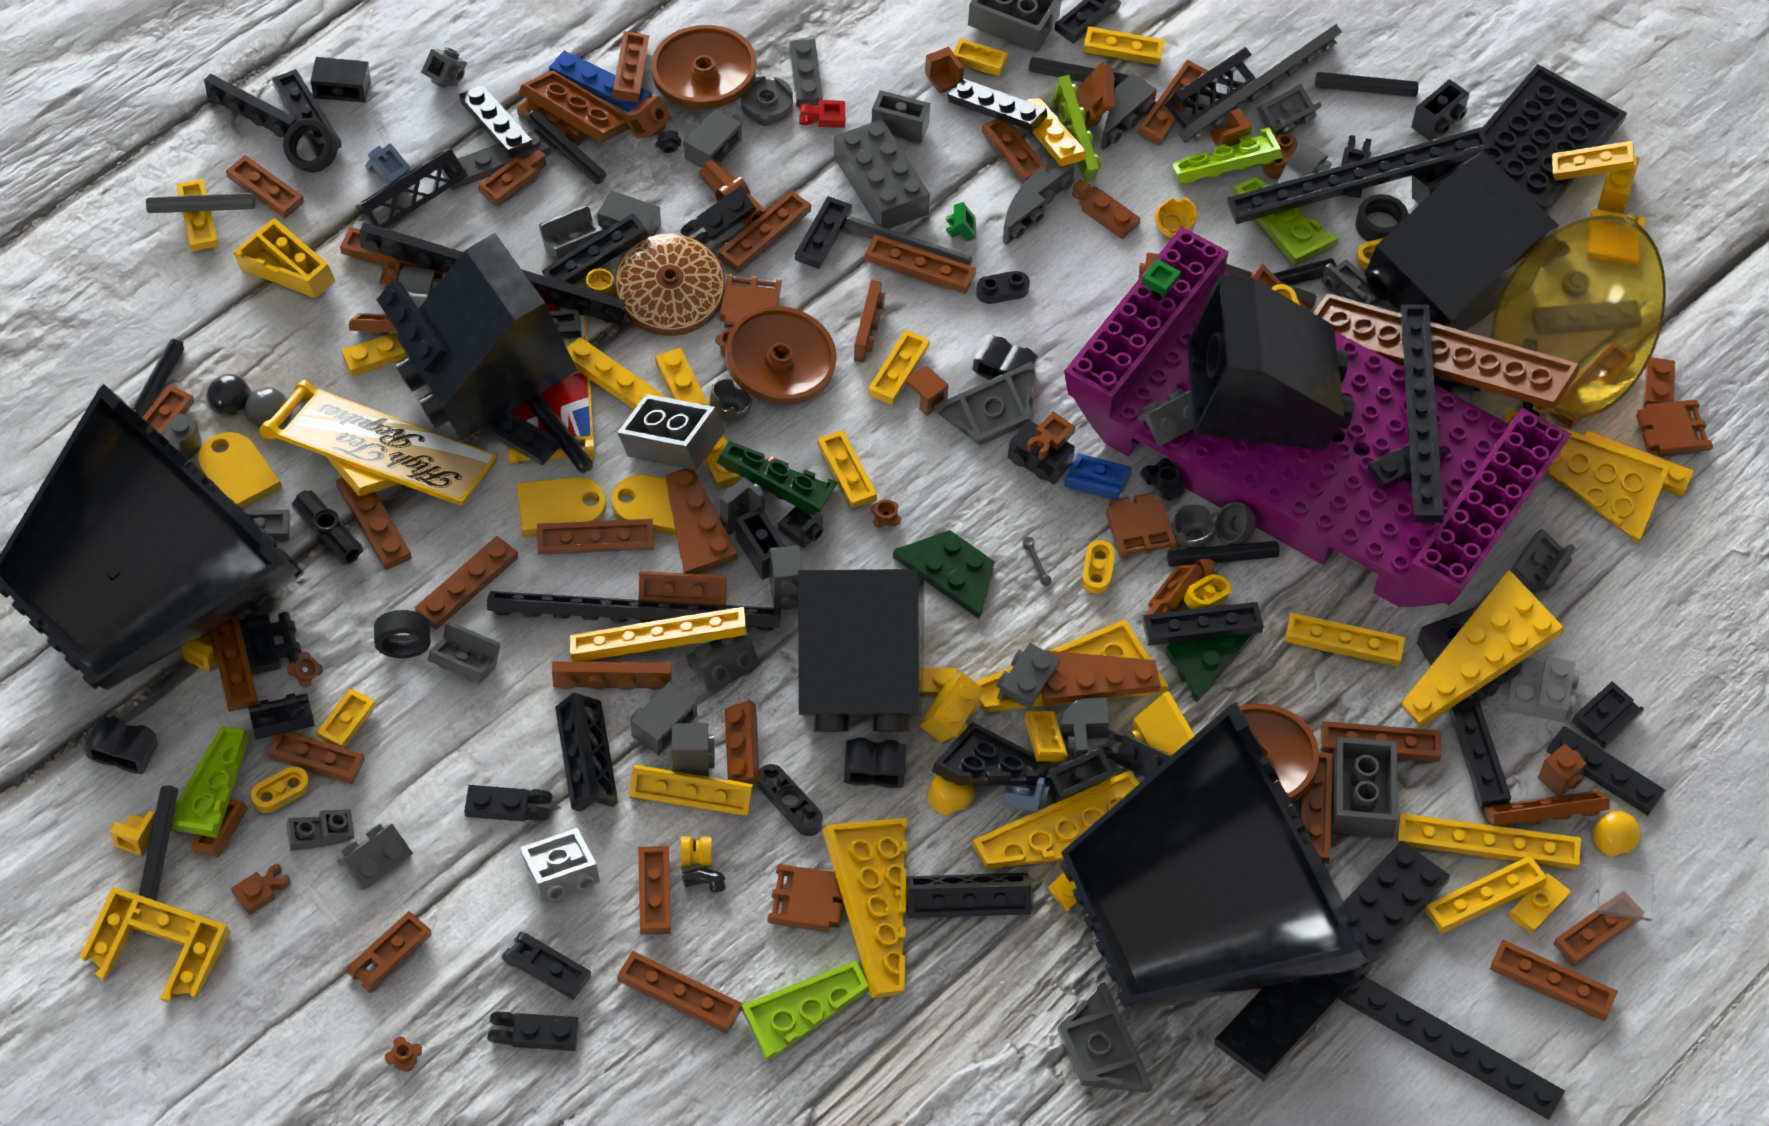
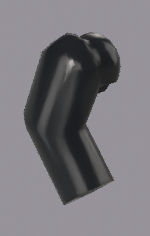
(704, 875)

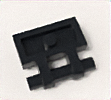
(260, 642)
(281, 715)

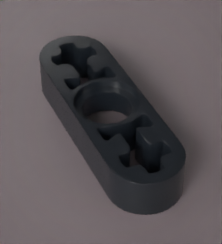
(791, 813)

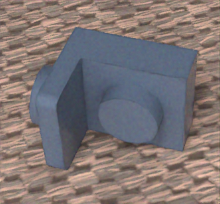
(387, 163)
(1022, 798)

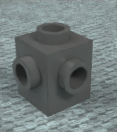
(444, 67)

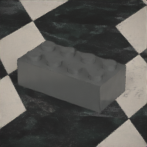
(881, 175)

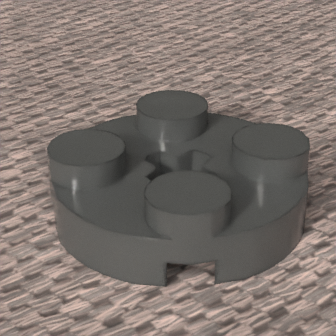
(769, 111)

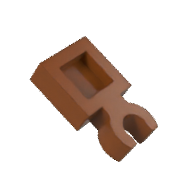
(1051, 432)
(258, 891)

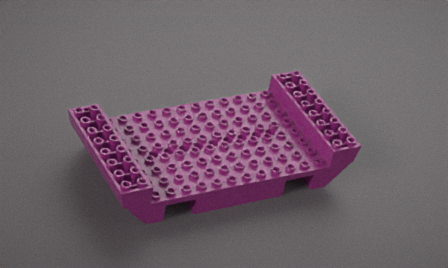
(1312, 495)

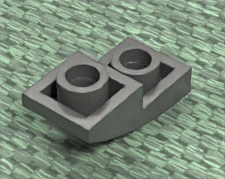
(321, 831)

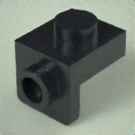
(801, 526)

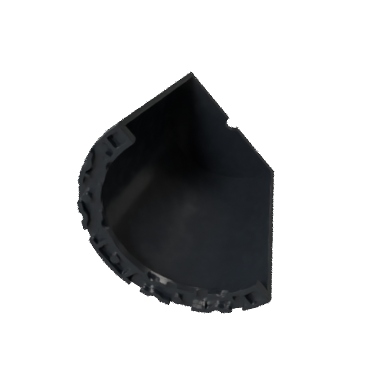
(170, 531)
(1209, 879)

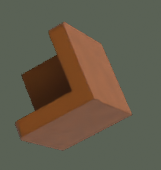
(943, 69)
(1236, 128)
(929, 387)

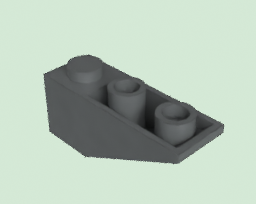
(1133, 101)

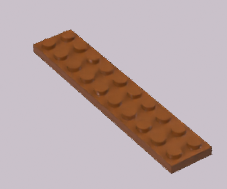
(1457, 353)

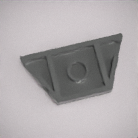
(992, 406)
(1102, 1046)

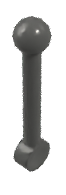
(1028, 543)

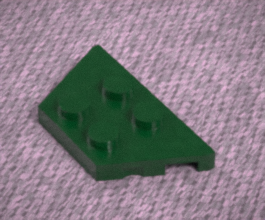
(951, 568)
(1205, 660)

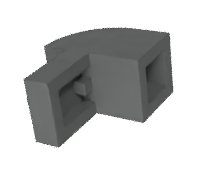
(1305, 162)
(1084, 721)

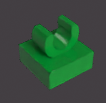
(962, 222)
(1160, 277)

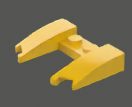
(127, 911)

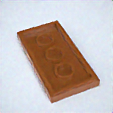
(575, 106)

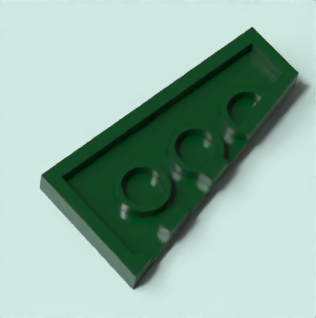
(776, 477)

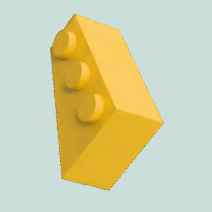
(284, 260)

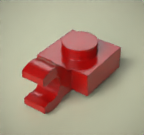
(827, 113)

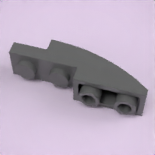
(1030, 200)

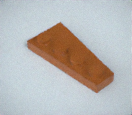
(698, 527)
(1098, 677)

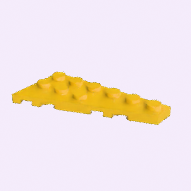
(1609, 480)
(1113, 640)
(1493, 640)
(1052, 829)
(873, 888)

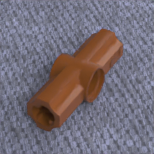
(724, 183)

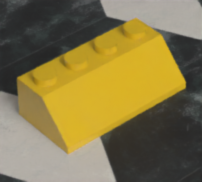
(1162, 725)

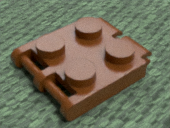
(1097, 94)
(742, 298)
(1671, 429)
(1140, 525)
(809, 899)

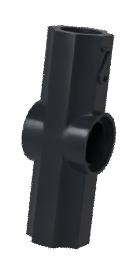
(336, 536)

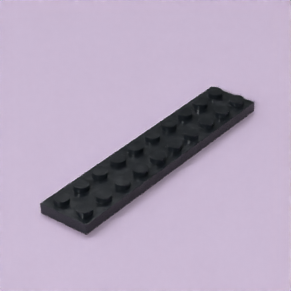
(1289, 1011)

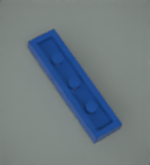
(592, 79)

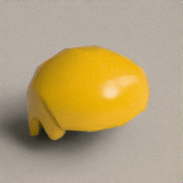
(1175, 214)
(948, 797)
(1616, 833)

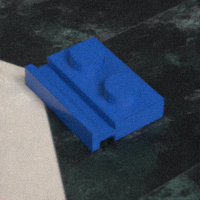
(1097, 476)

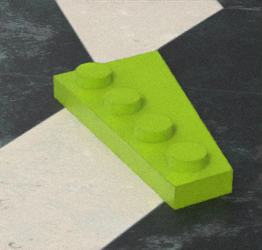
(1074, 118)
(1226, 158)
(1291, 230)
(209, 790)
(798, 1009)

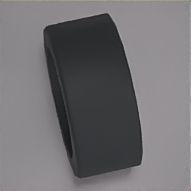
(295, 133)
(1379, 203)
(402, 645)

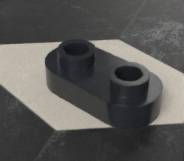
(1005, 287)

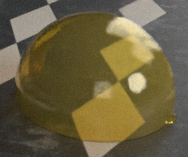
(1590, 299)

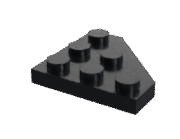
(988, 759)

